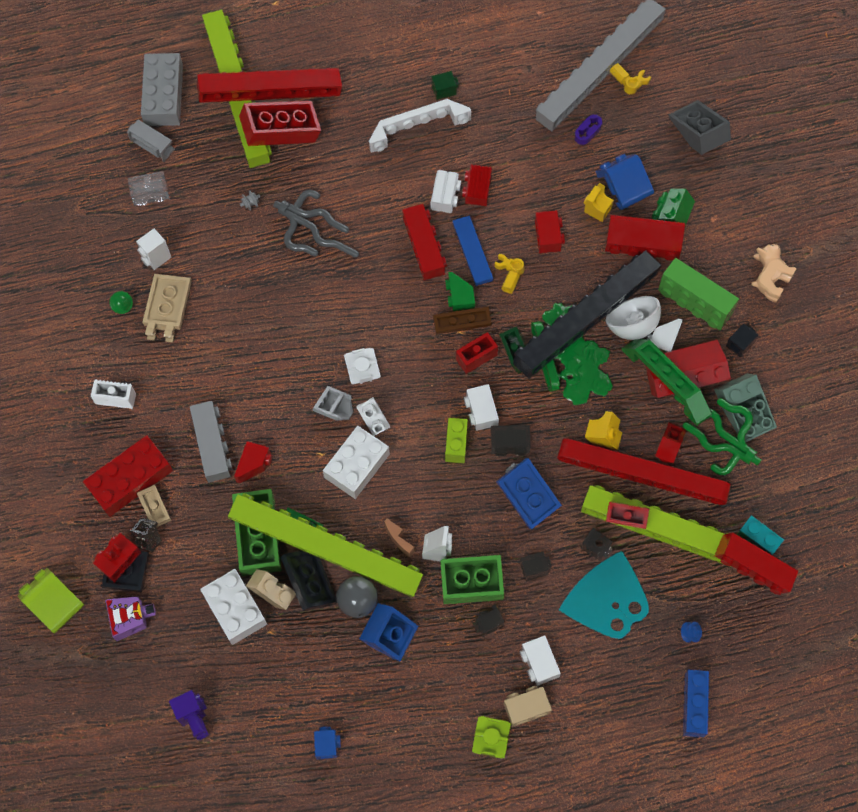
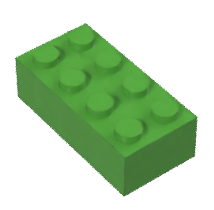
(697, 294)
(255, 548)

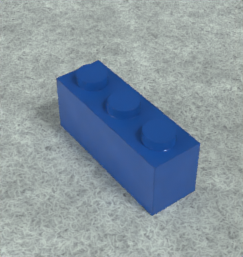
(696, 703)

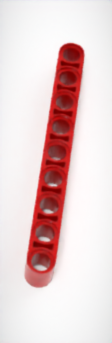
(644, 471)

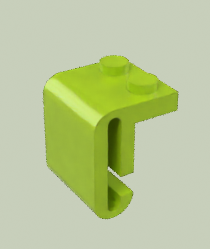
(50, 600)

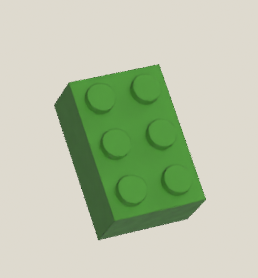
(472, 579)

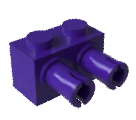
(190, 710)

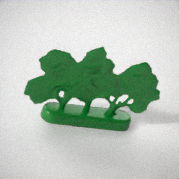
(580, 361)

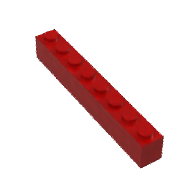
(268, 85)

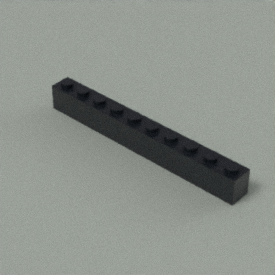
(586, 314)

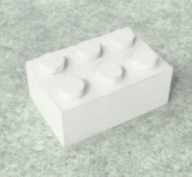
(356, 462)
(233, 606)

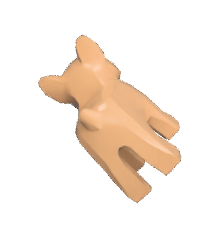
(773, 269)

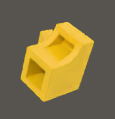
(598, 203)
(604, 431)

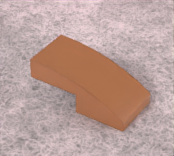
(395, 534)

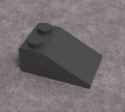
(701, 126)

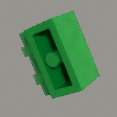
(674, 206)

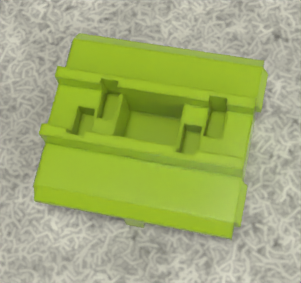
(491, 737)

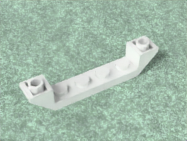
(459, 114)

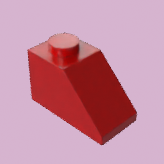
(670, 443)
(252, 462)

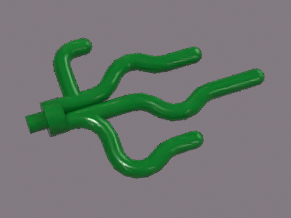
(739, 448)

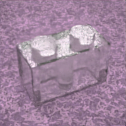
(148, 188)

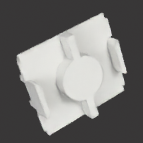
(362, 365)

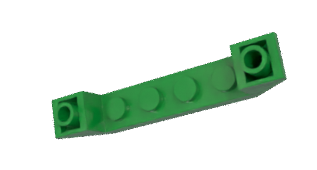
(695, 403)

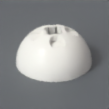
(635, 318)

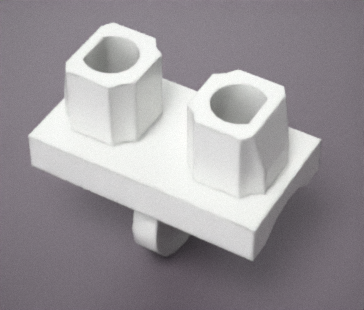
(373, 416)

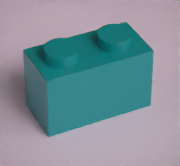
(760, 535)

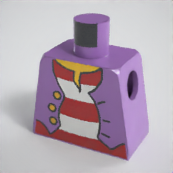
(128, 616)

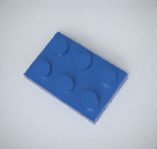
(528, 493)

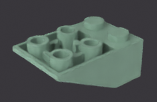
(747, 393)

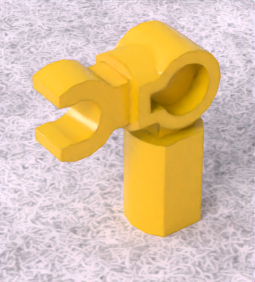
(630, 84)
(515, 269)

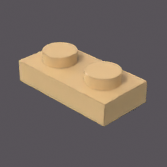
(154, 505)

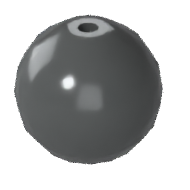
(356, 597)

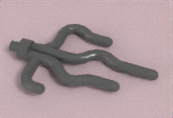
(296, 214)

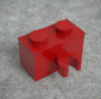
(116, 557)

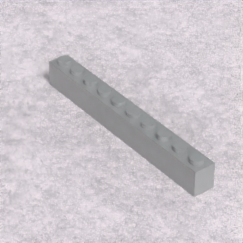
(598, 65)

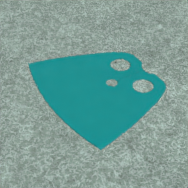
(595, 593)

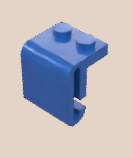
(626, 179)

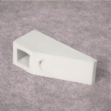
(437, 544)

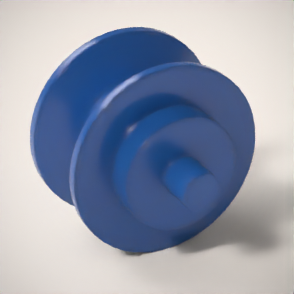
(691, 632)

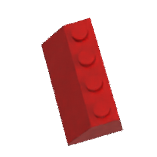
(638, 235)
(700, 363)

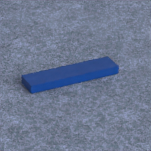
(472, 250)

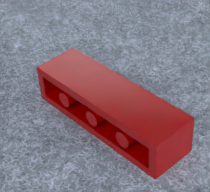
(423, 241)
(756, 563)

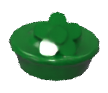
(121, 302)

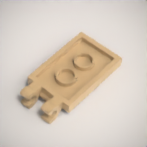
(166, 305)

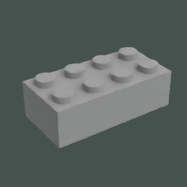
(162, 89)

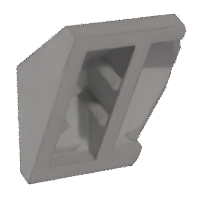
(334, 404)

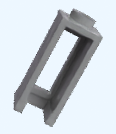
(150, 140)

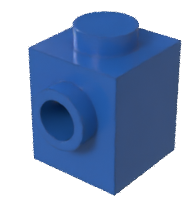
(326, 743)

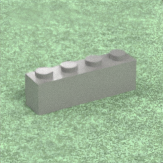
(210, 441)

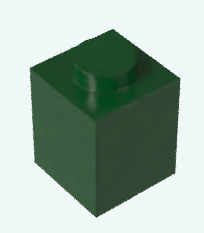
(444, 85)

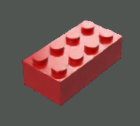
(279, 123)
(128, 474)

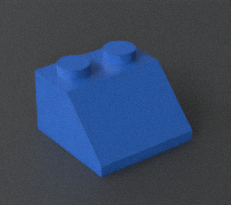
(389, 631)

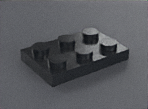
(309, 580)

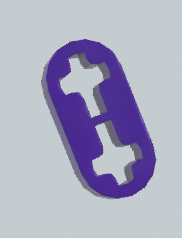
(585, 127)

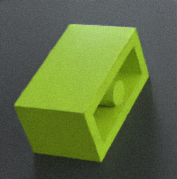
(456, 440)

